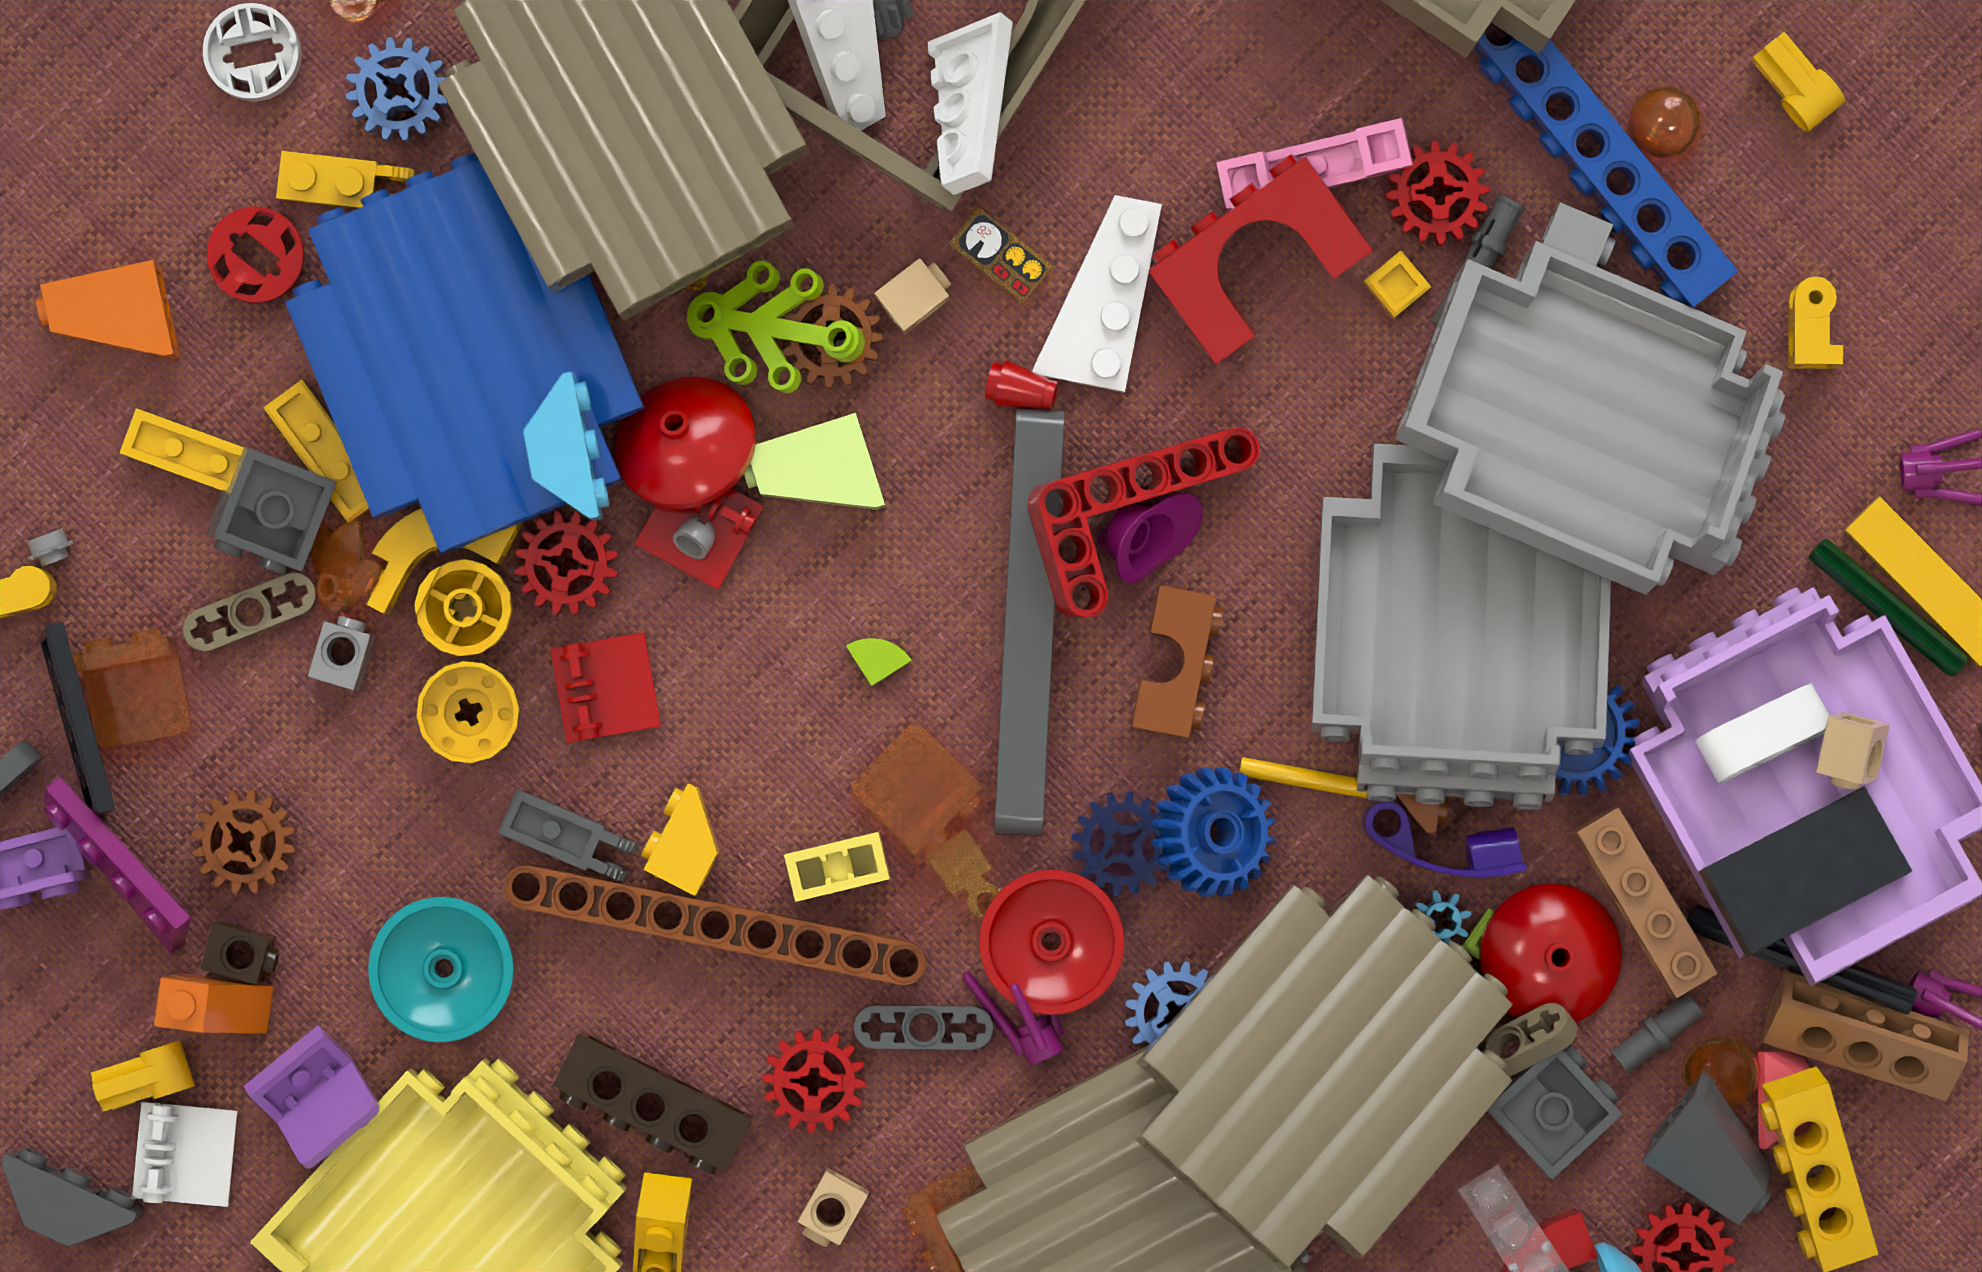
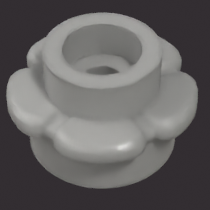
(49, 547)

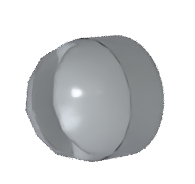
(694, 538)

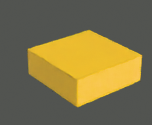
(1397, 284)

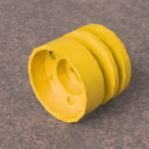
(441, 701)

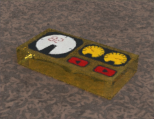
(1000, 255)

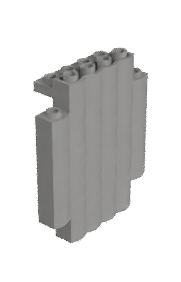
(1593, 418)
(1452, 646)

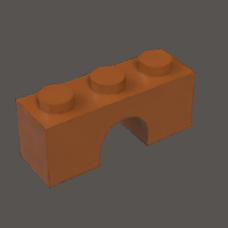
(1188, 621)

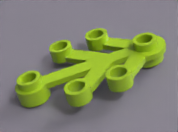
(765, 325)

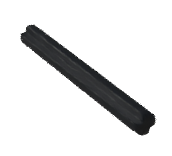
(1852, 979)

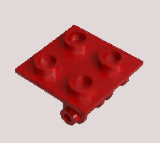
(732, 521)
(605, 687)

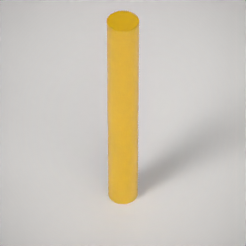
(1300, 777)

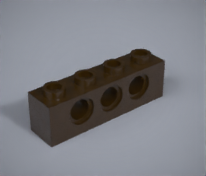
(725, 1122)

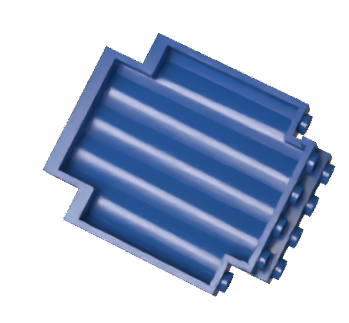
(446, 349)

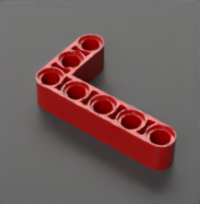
(1122, 491)

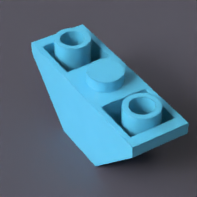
(563, 449)

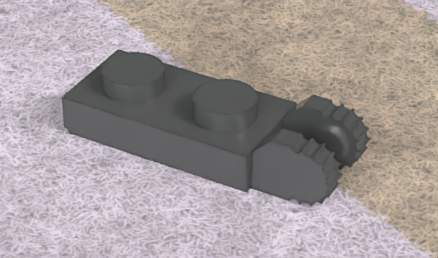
(562, 834)

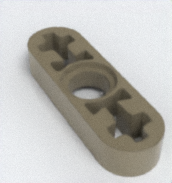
(222, 636)
(1537, 1025)

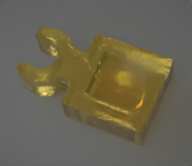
(961, 866)

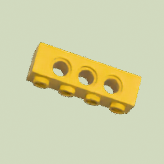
(1846, 1234)

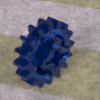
(1109, 825)

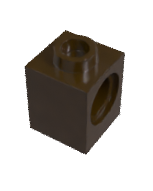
(219, 953)

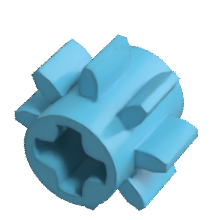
(1453, 915)

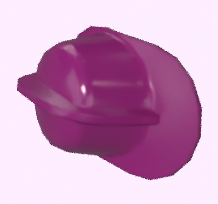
(1150, 535)

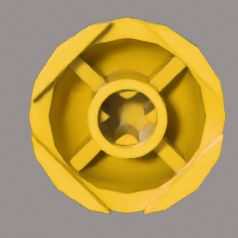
(463, 607)

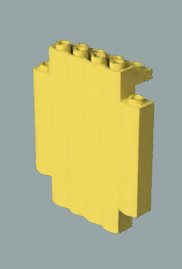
(452, 1188)

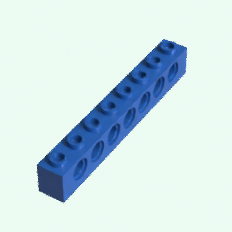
(1707, 264)

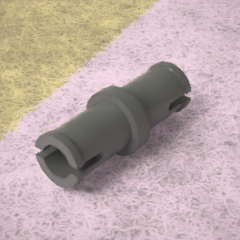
(1658, 1033)

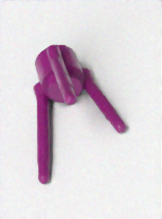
(1922, 470)
(1934, 999)
(1037, 1037)

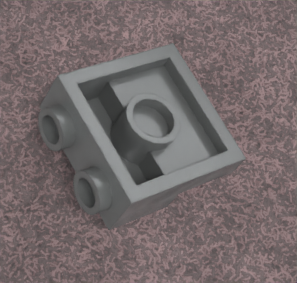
(270, 511)
(1556, 1110)

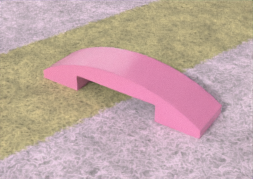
(1337, 159)

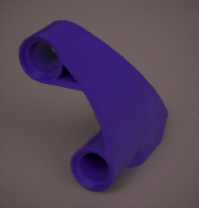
(1486, 851)

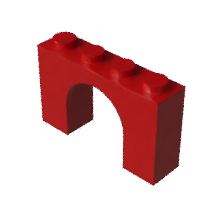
(1292, 197)

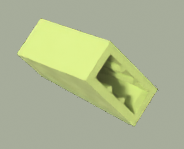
(818, 466)

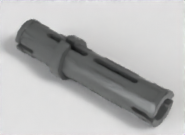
(1490, 240)

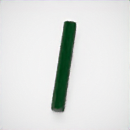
(1883, 602)

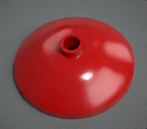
(696, 460)
(1526, 932)
(1088, 950)

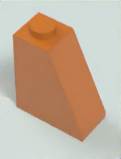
(113, 309)
(213, 1004)

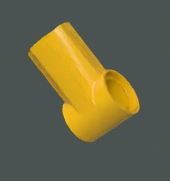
(1805, 92)
(152, 1074)

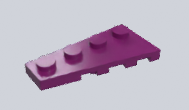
(118, 864)

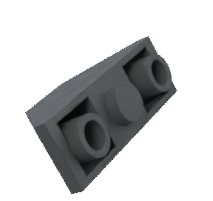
(64, 1202)

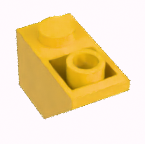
(686, 846)
(661, 1223)

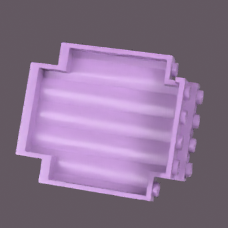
(1921, 788)

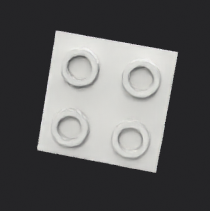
(184, 1154)

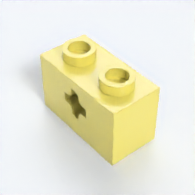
(837, 866)

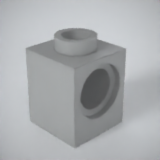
(1579, 235)
(323, 665)

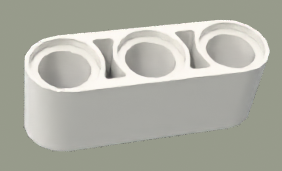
(1764, 733)

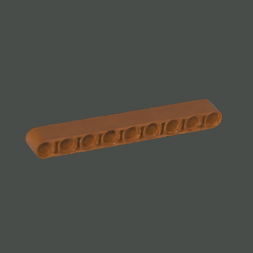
(691, 926)

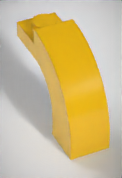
(410, 542)

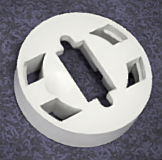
(248, 30)

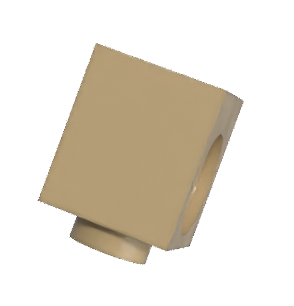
(914, 295)
(1852, 750)
(838, 1187)

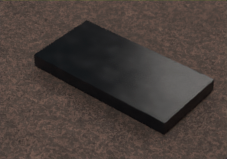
(76, 719)
(1805, 871)

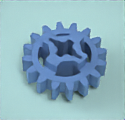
(384, 107)
(1157, 984)

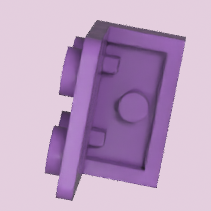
(40, 863)
(314, 1096)

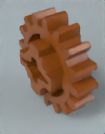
(832, 312)
(227, 854)

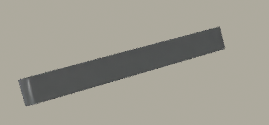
(1027, 631)

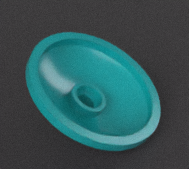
(406, 975)

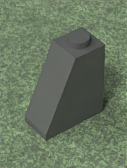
(1711, 1153)

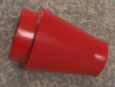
(1019, 387)

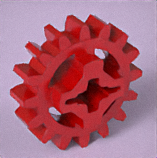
(1437, 214)
(572, 541)
(812, 1112)
(1682, 1232)

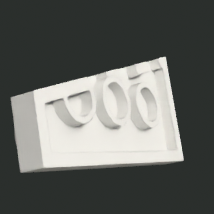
(844, 56)
(970, 94)
(1103, 308)

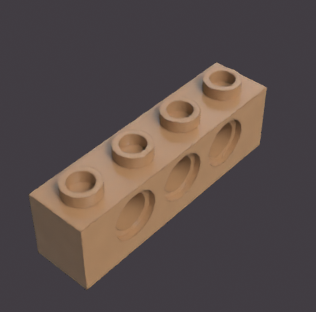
(1644, 902)
(1866, 1037)

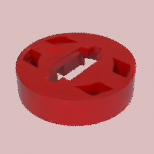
(242, 273)

